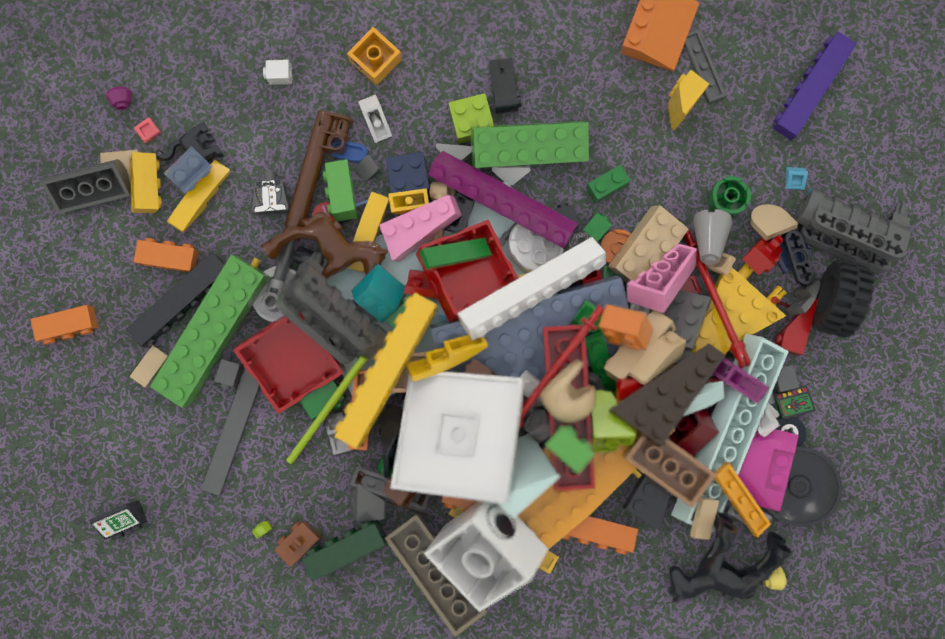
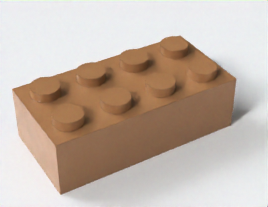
(671, 468)

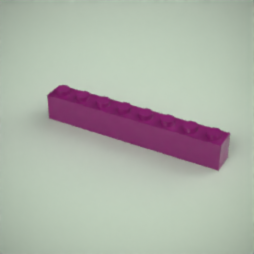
(502, 199)

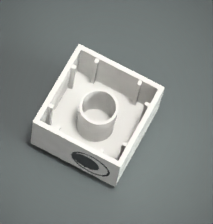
(486, 553)

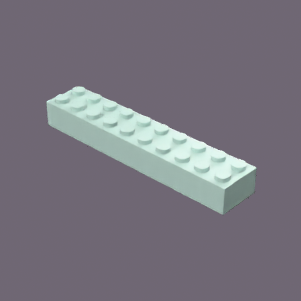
(736, 421)

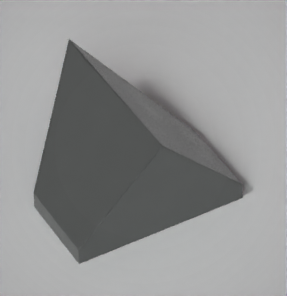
(366, 505)

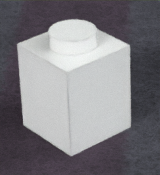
(278, 72)

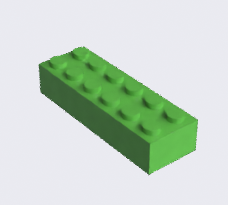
(529, 144)

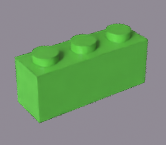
(340, 190)

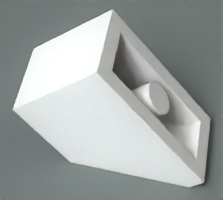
(375, 118)

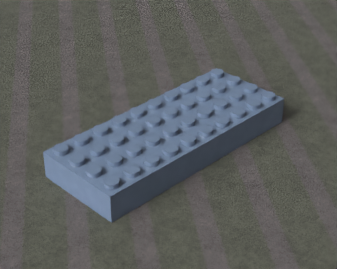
(519, 341)

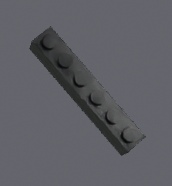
(176, 302)

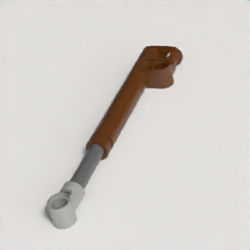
(326, 130)

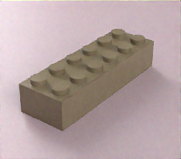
(409, 544)

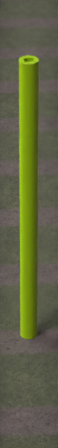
(327, 408)

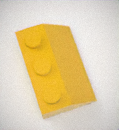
(685, 96)

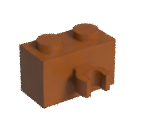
(297, 543)

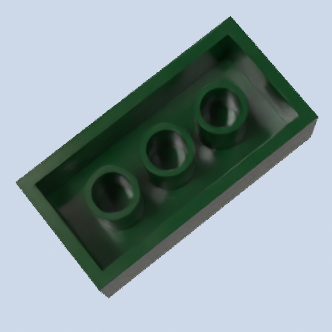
(345, 550)

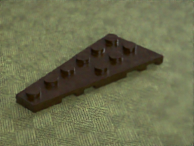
(663, 402)

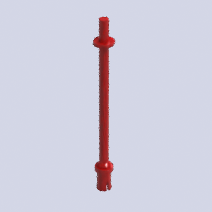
(588, 324)
(737, 347)

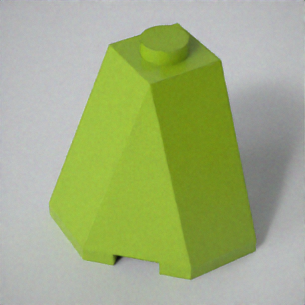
(607, 429)

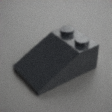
(390, 425)

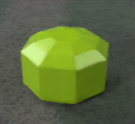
(262, 528)

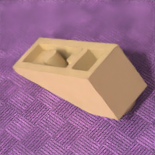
(658, 358)

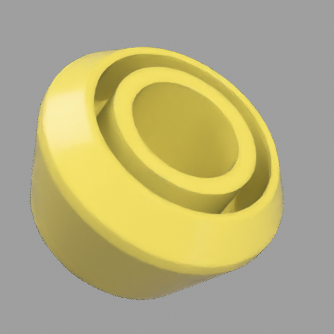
(777, 580)

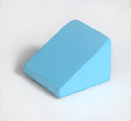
(796, 178)

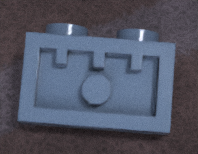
(188, 170)

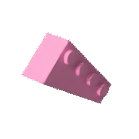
(414, 228)
(664, 280)

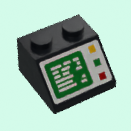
(121, 519)

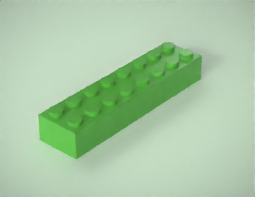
(209, 331)

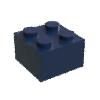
(407, 172)

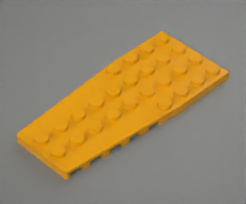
(558, 512)

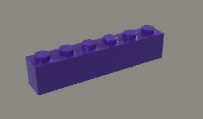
(814, 85)

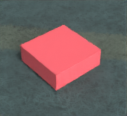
(147, 130)

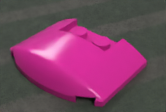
(768, 467)

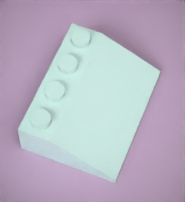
(530, 475)

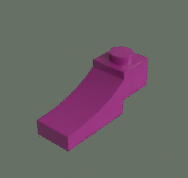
(741, 381)

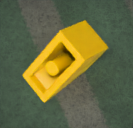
(407, 201)

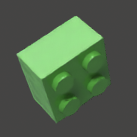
(569, 448)

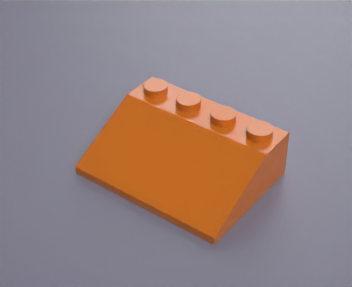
(659, 31)

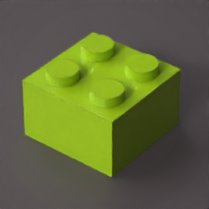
(469, 113)

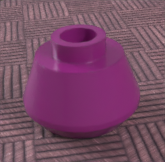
(119, 97)

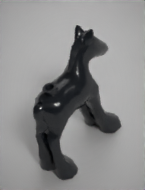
(720, 575)

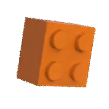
(626, 327)

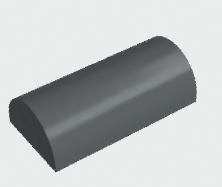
(87, 186)

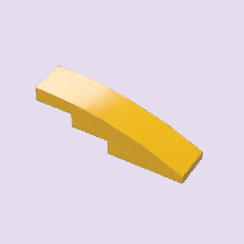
(196, 200)
(369, 223)
(453, 353)

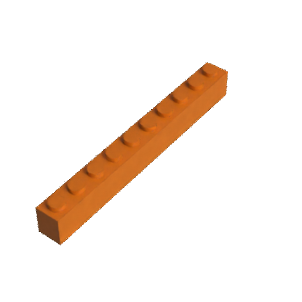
(590, 529)

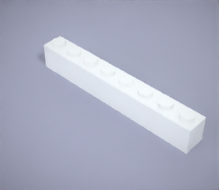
(532, 288)

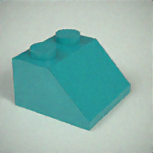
(378, 293)

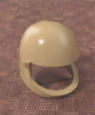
(564, 400)

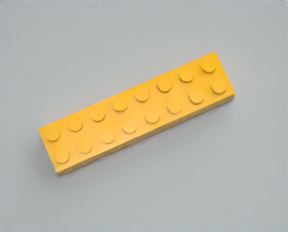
(386, 371)

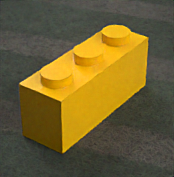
(144, 182)

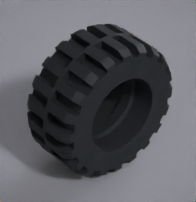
(843, 298)

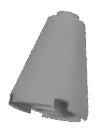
(712, 234)

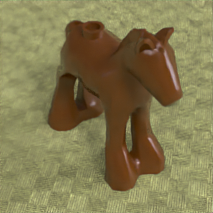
(332, 244)

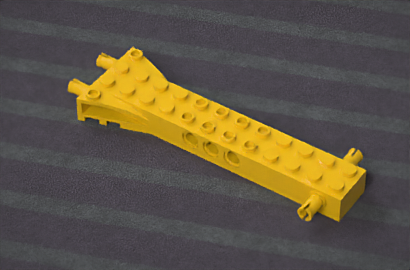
(745, 307)

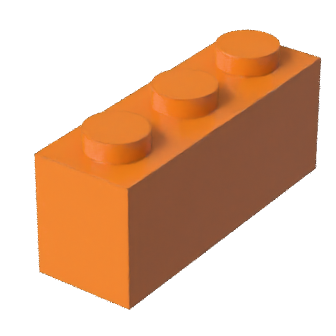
(166, 255)
(64, 324)

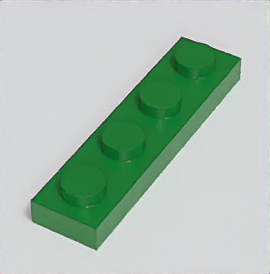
(598, 356)

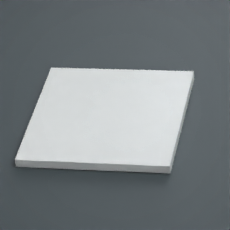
(459, 436)

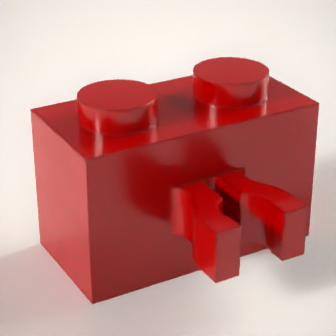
(764, 254)

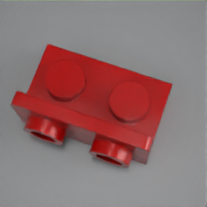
(419, 284)

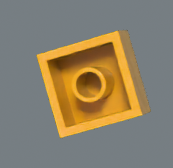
(374, 56)

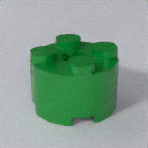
(735, 189)

